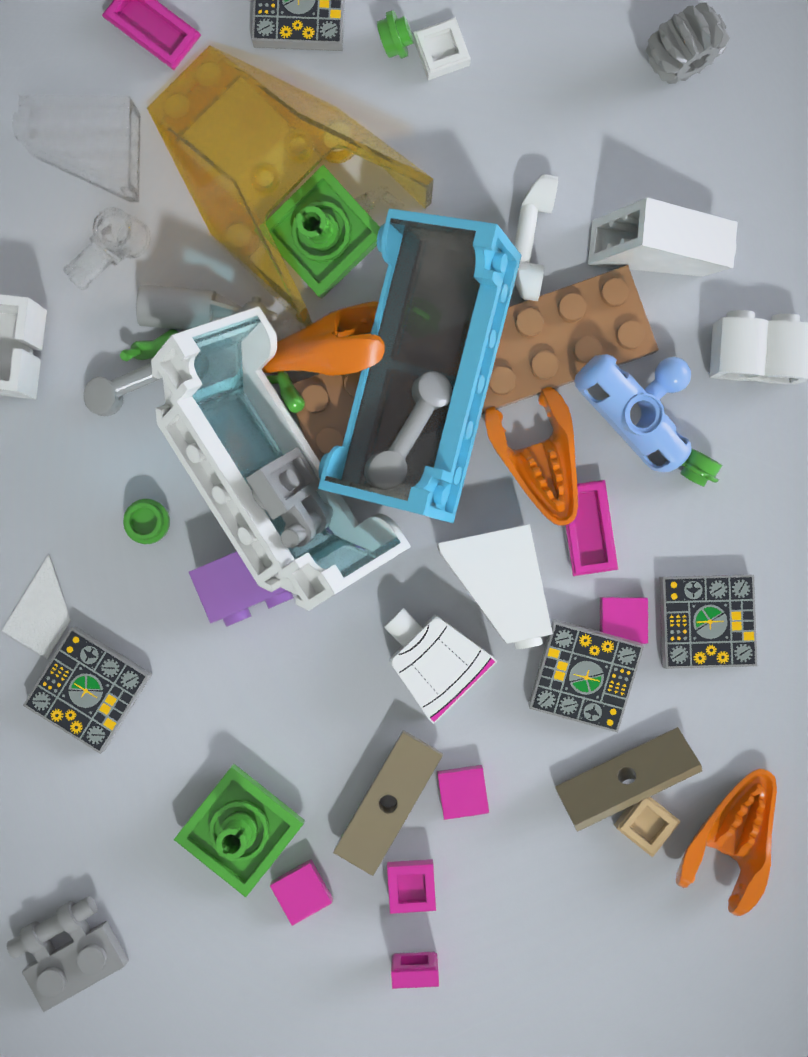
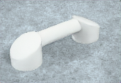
(538, 199)

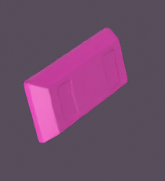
(153, 28)
(591, 532)

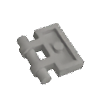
(289, 490)
(73, 966)

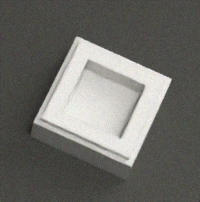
(441, 48)

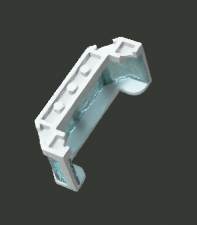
(230, 424)

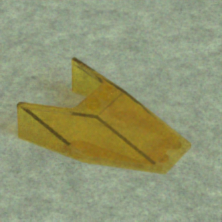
(248, 144)

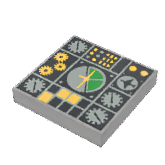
(298, 24)
(708, 621)
(585, 675)
(87, 689)

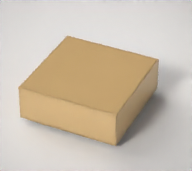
(647, 824)

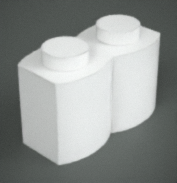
(759, 348)

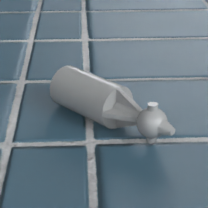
(187, 307)

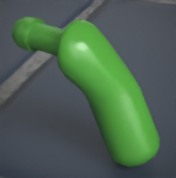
(146, 349)
(288, 392)

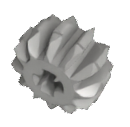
(687, 43)

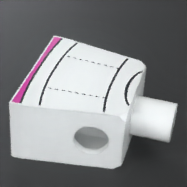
(436, 661)

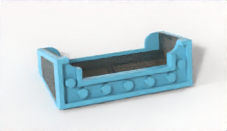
(435, 313)

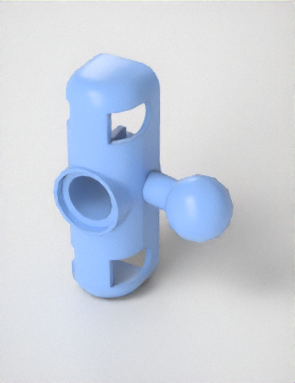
(655, 428)

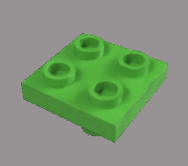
(322, 232)
(239, 830)

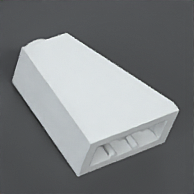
(663, 240)
(504, 582)

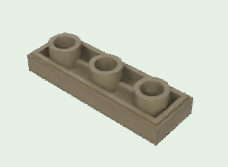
(652, 766)
(376, 826)

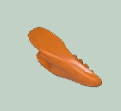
(332, 344)
(546, 468)
(743, 831)

